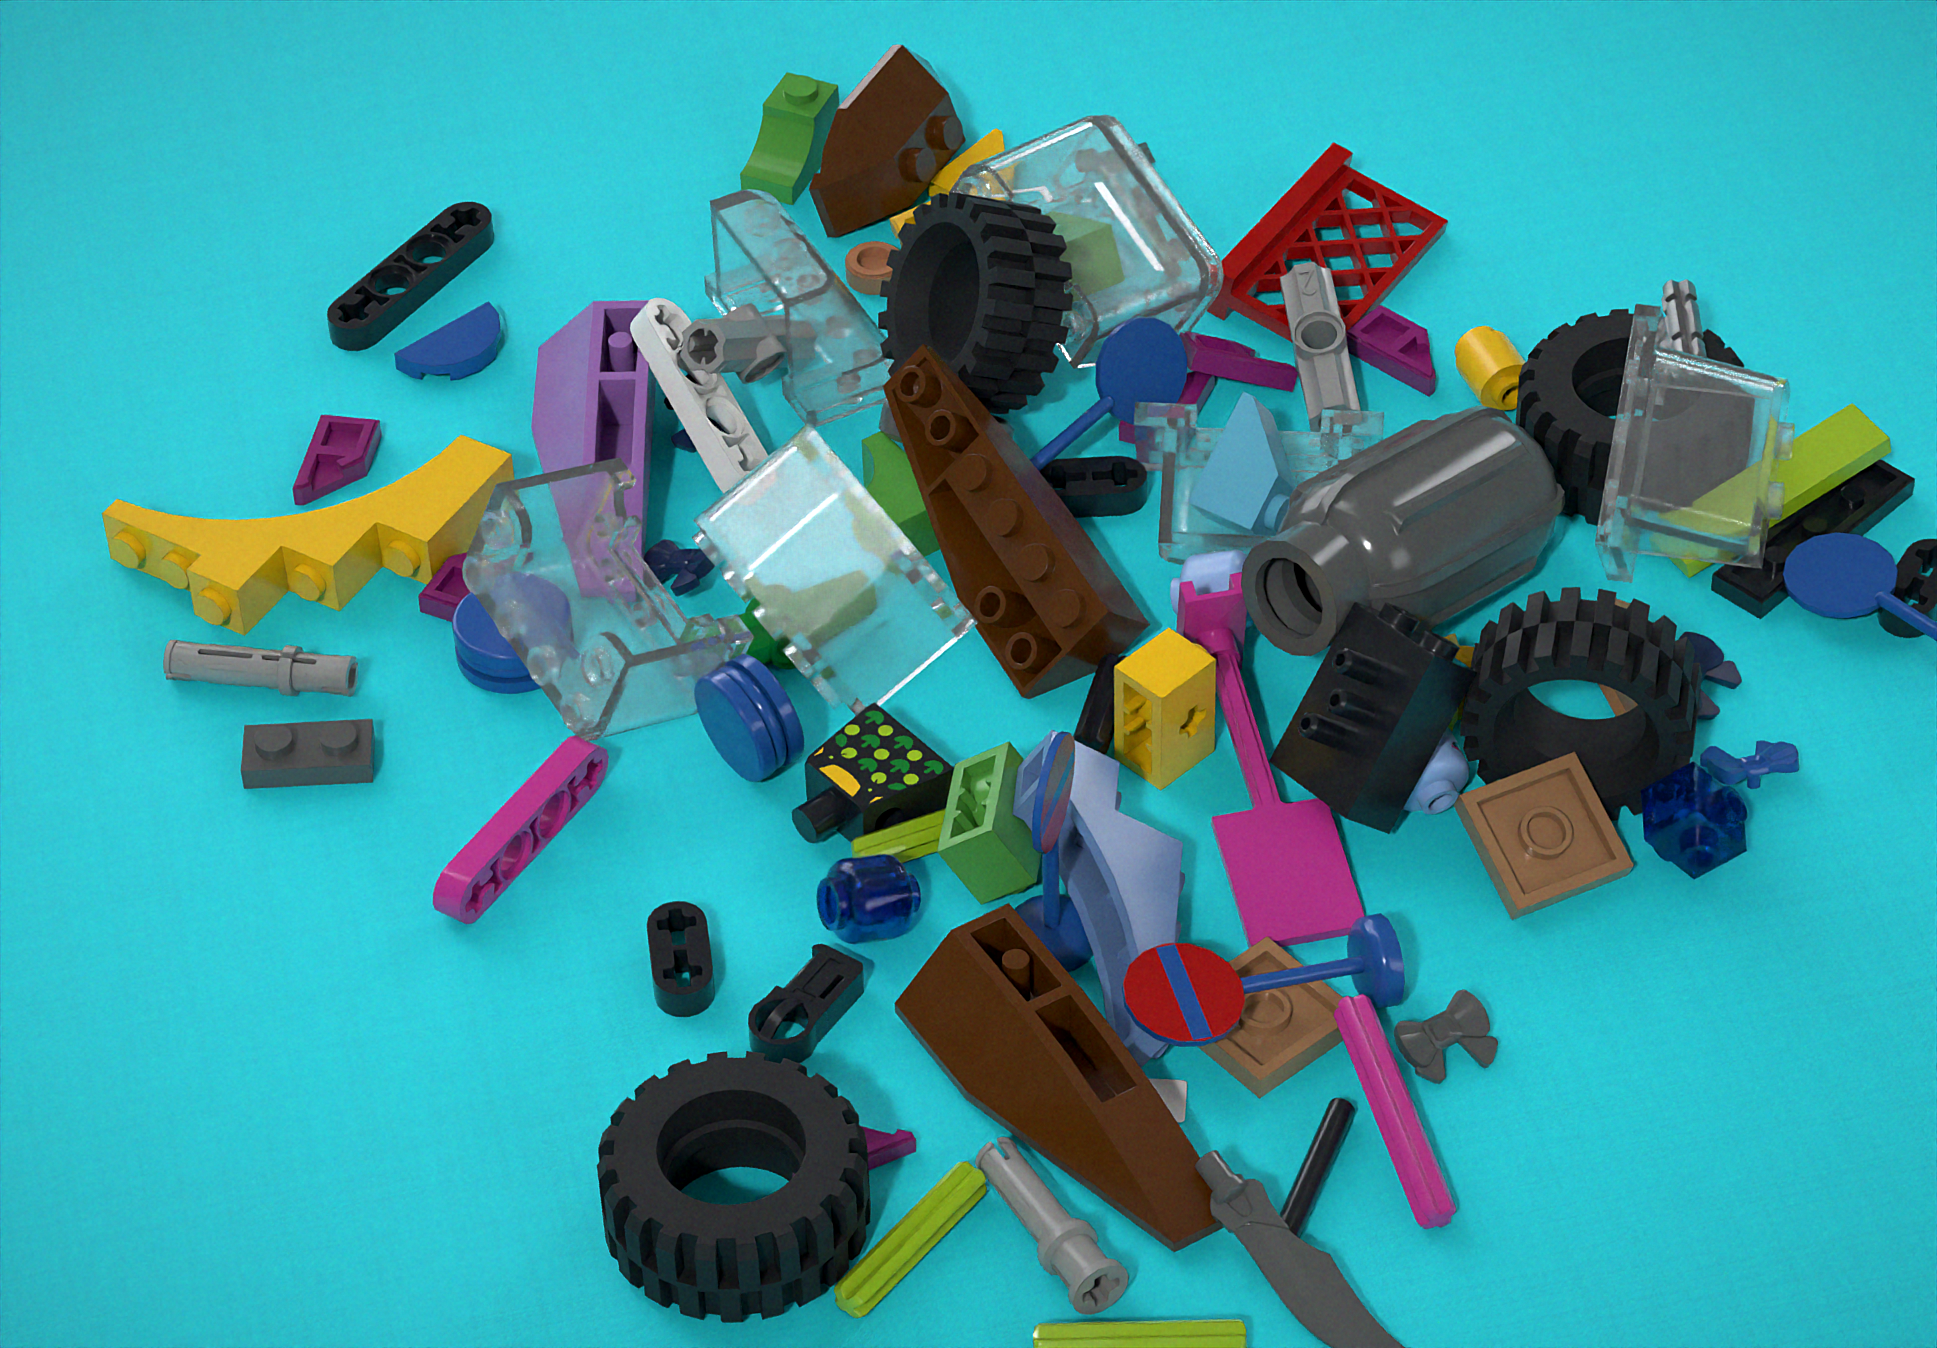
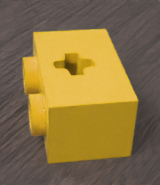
(1164, 708)

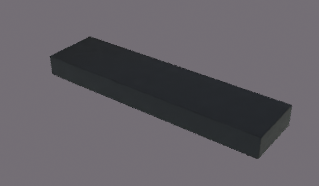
(1847, 508)

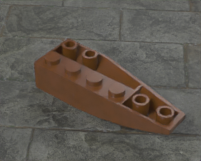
(1007, 536)
(1055, 1073)

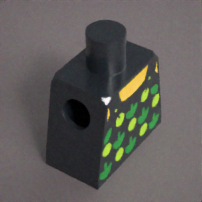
(870, 779)

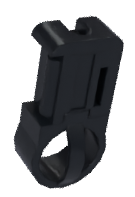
(812, 999)

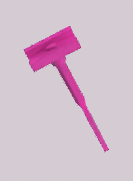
(1278, 856)

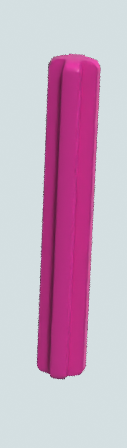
(1394, 1112)

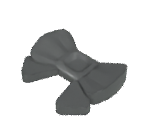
(1461, 1023)

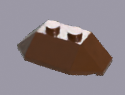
(885, 143)

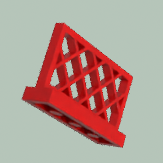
(1293, 220)

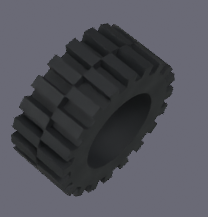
(981, 291)
(1592, 644)

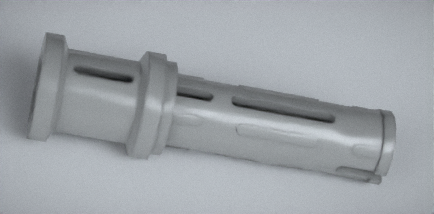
(1064, 1243)

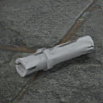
(285, 669)

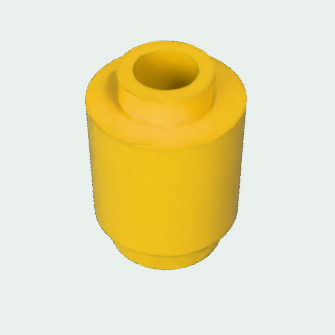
(1490, 367)

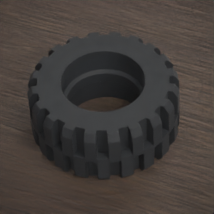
(1573, 390)
(746, 1253)

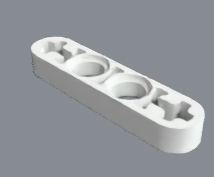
(726, 455)

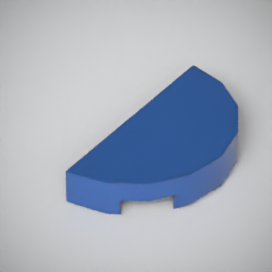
(456, 348)

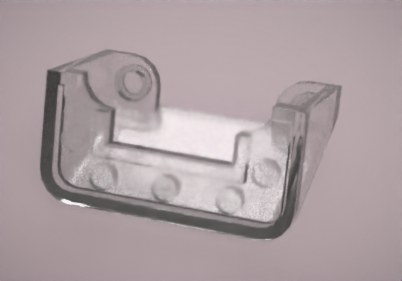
(1121, 226)

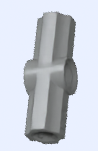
(1318, 341)
(737, 343)

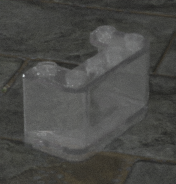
(831, 574)
(585, 606)

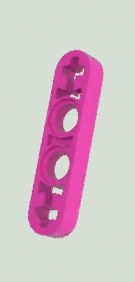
(520, 830)

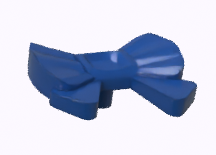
(1768, 758)

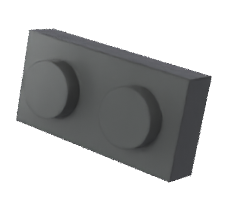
(308, 753)

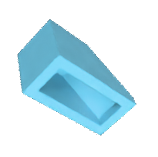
(1247, 474)

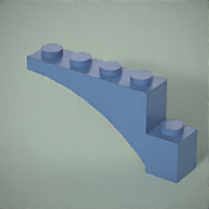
(1117, 875)

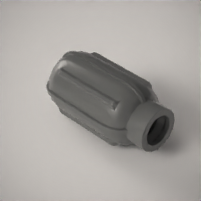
(1409, 523)

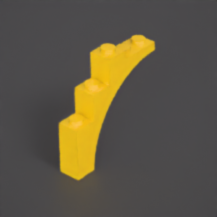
(322, 555)

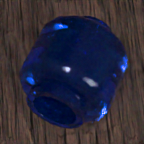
(868, 899)

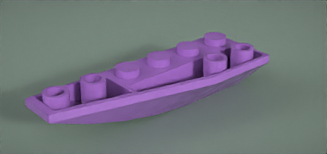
(597, 399)

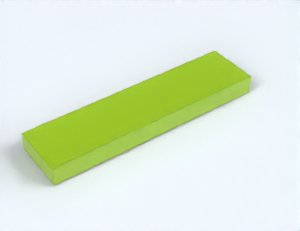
(1819, 463)

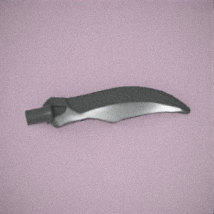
(1297, 1272)

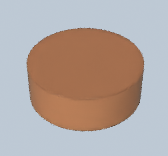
(867, 266)

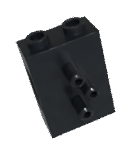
(1373, 715)

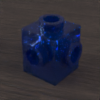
(1694, 820)

